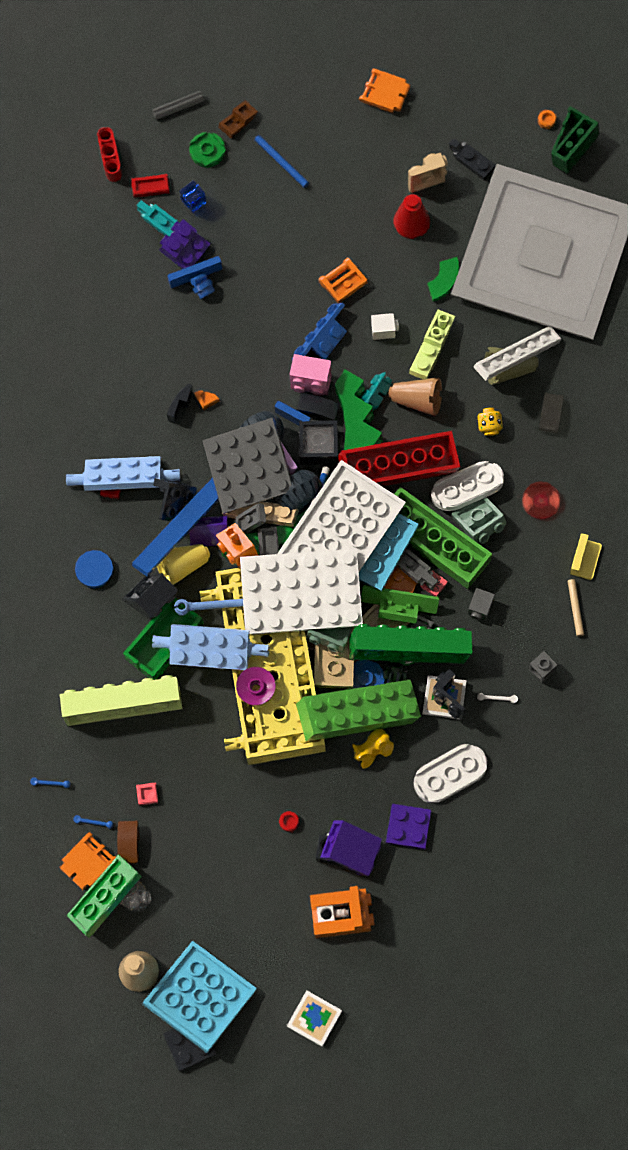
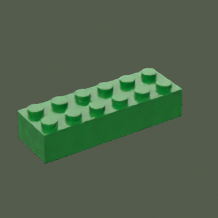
(410, 644)

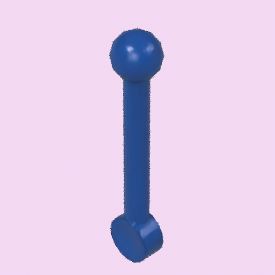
(34, 781)
(77, 819)

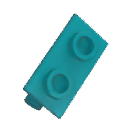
(379, 384)

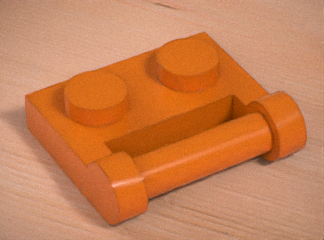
(346, 284)

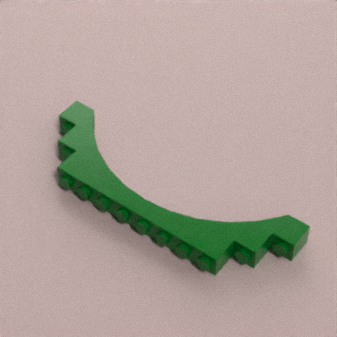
(357, 435)

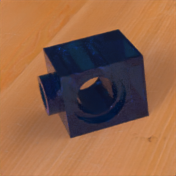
(192, 196)

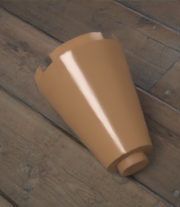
(418, 395)

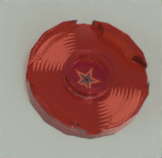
(541, 500)

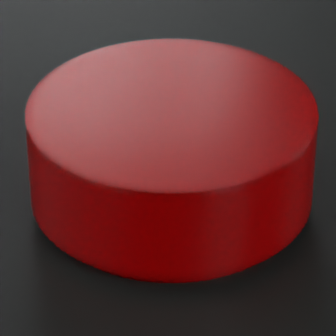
(289, 821)

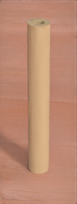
(575, 607)

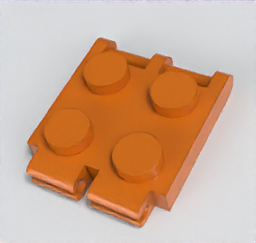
(386, 92)
(86, 862)

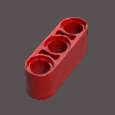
(109, 162)

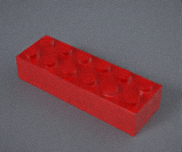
(405, 459)

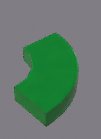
(445, 280)

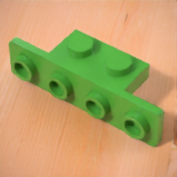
(399, 604)

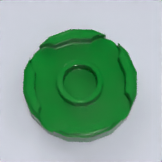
(207, 149)

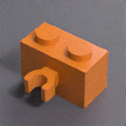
(235, 544)

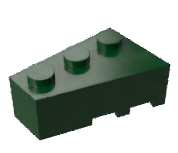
(574, 139)

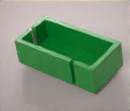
(156, 660)

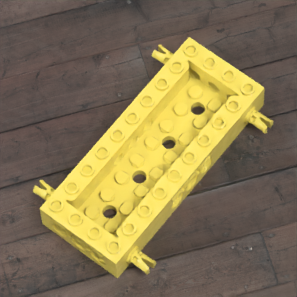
(263, 734)

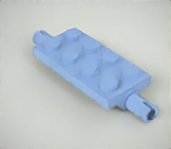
(121, 473)
(210, 647)

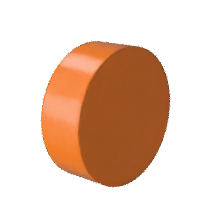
(547, 119)

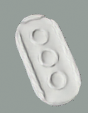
(467, 486)
(450, 773)

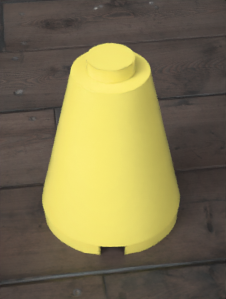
(183, 561)

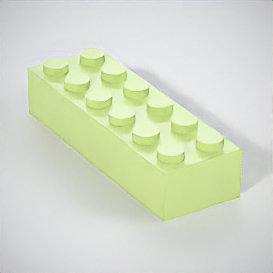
(121, 700)

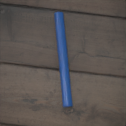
(275, 155)

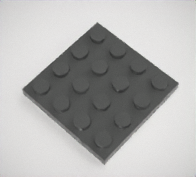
(248, 465)

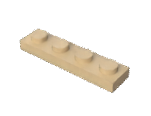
(274, 514)

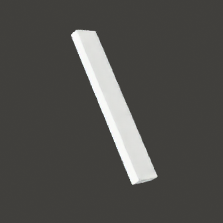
(517, 353)

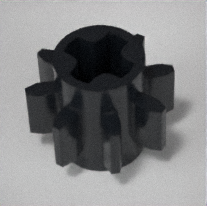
(395, 672)

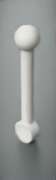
(513, 699)

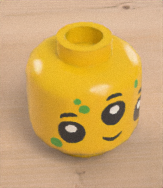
(490, 422)

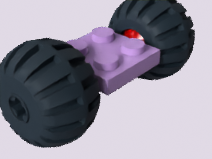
(303, 482)

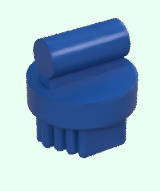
(202, 285)

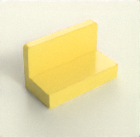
(585, 558)

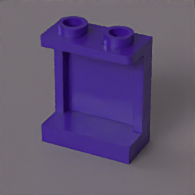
(351, 847)

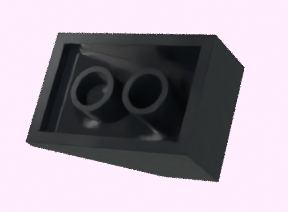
(151, 594)

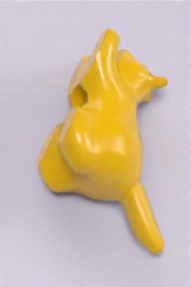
(376, 744)

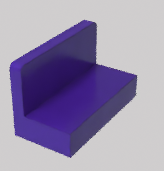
(206, 530)

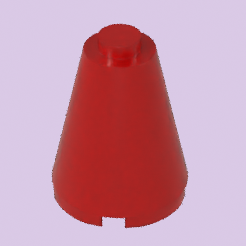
(412, 218)

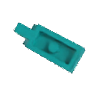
(156, 217)

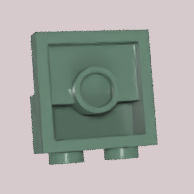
(480, 520)

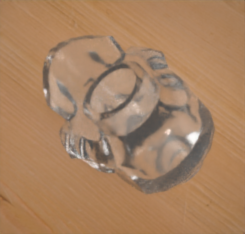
(137, 898)

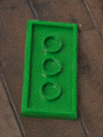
(104, 896)

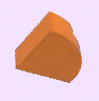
(206, 399)

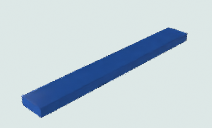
(177, 529)

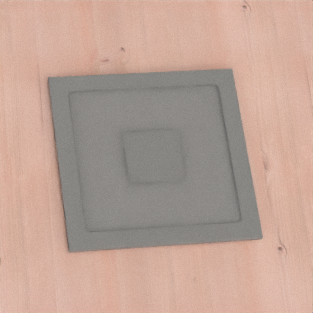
(543, 252)

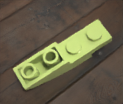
(432, 345)

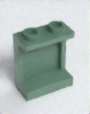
(334, 639)

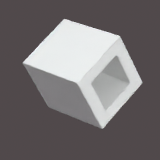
(384, 326)

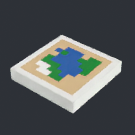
(456, 691)
(314, 1018)

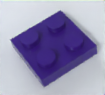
(408, 826)

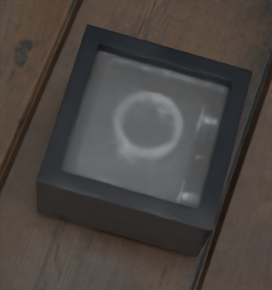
(318, 442)

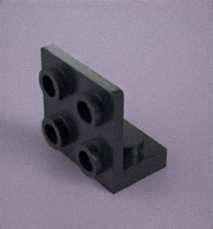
(176, 497)

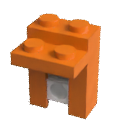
(360, 917)

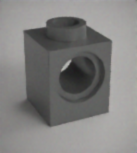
(480, 604)
(542, 667)

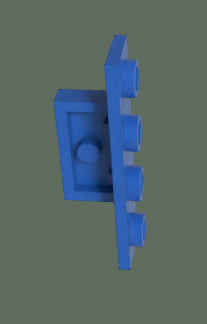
(325, 336)

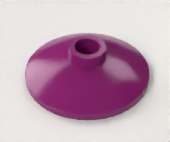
(252, 677)

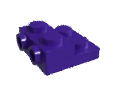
(183, 245)

